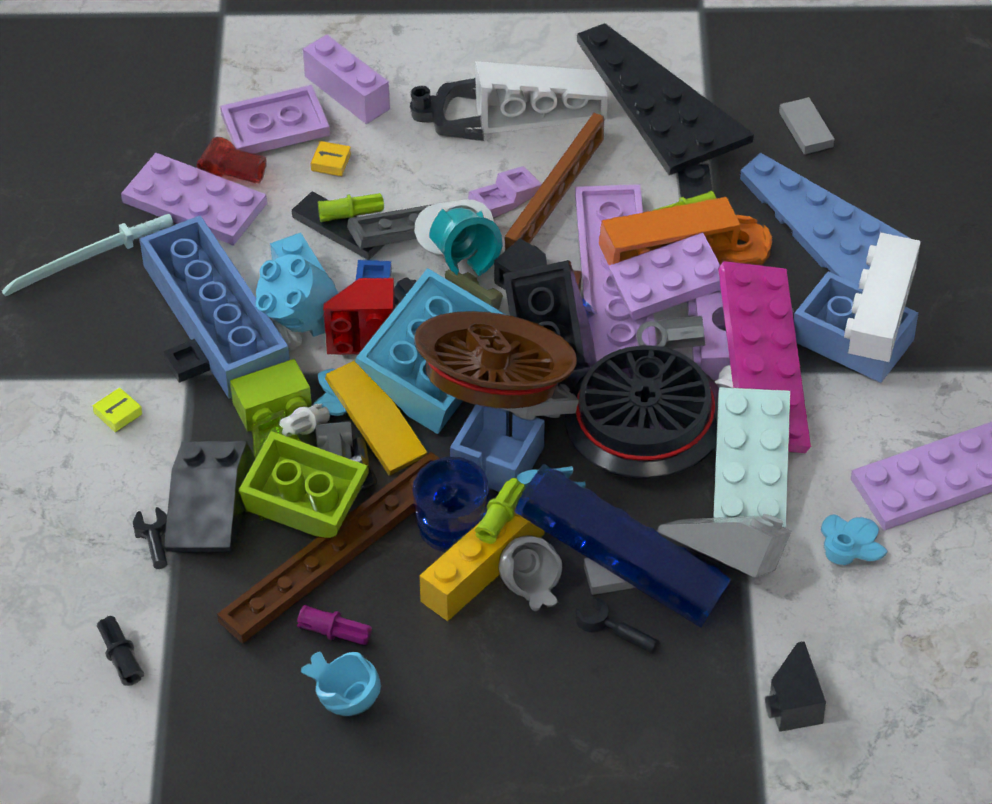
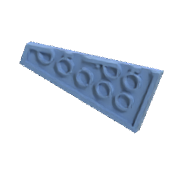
(820, 221)

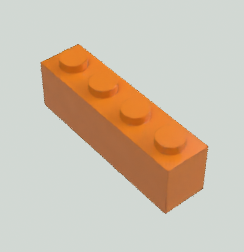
(646, 231)

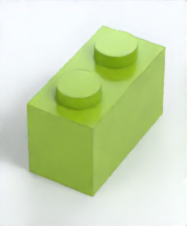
(269, 392)

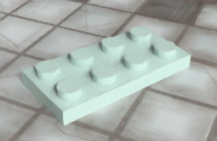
(751, 453)

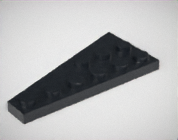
(665, 110)

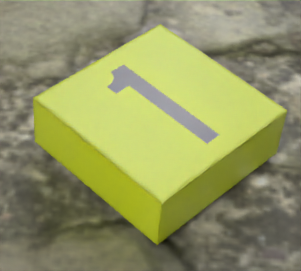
(117, 409)

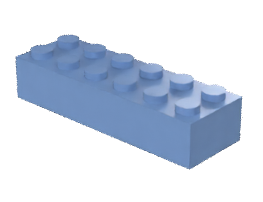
(212, 301)

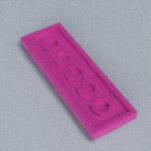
(764, 338)

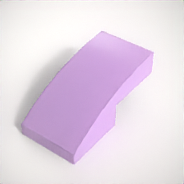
(508, 192)

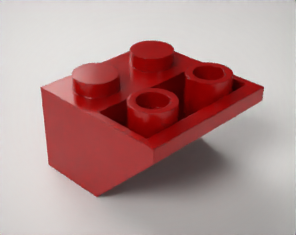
(357, 314)

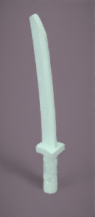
(125, 237)

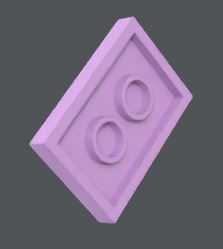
(275, 120)
(667, 276)

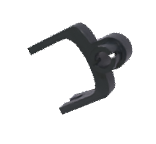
(433, 109)

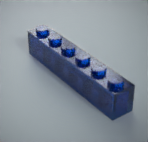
(622, 545)

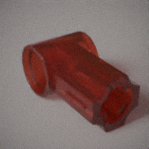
(224, 159)

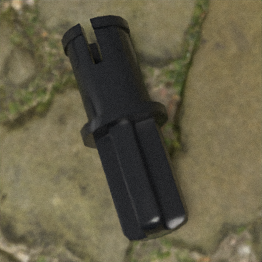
(120, 651)

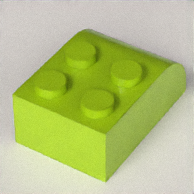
(302, 485)

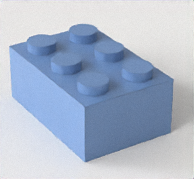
(823, 320)

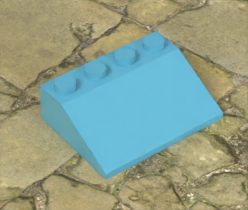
(394, 360)

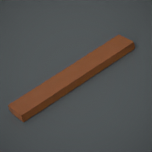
(557, 182)

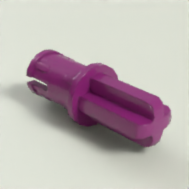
(333, 625)

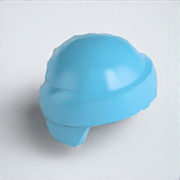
(346, 684)

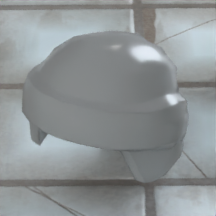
(531, 569)

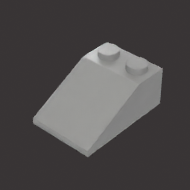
(743, 543)

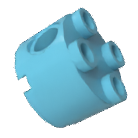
(293, 292)

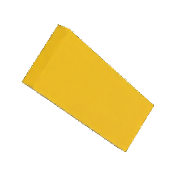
(376, 418)

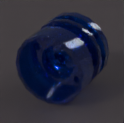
(449, 500)

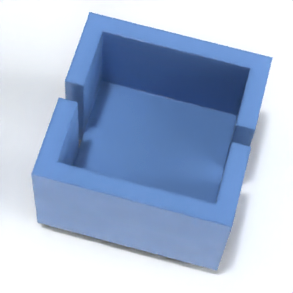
(488, 443)

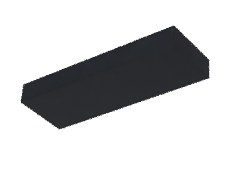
(336, 229)

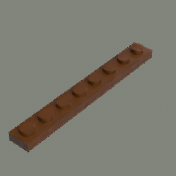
(322, 557)

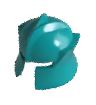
(463, 232)

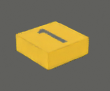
(330, 158)

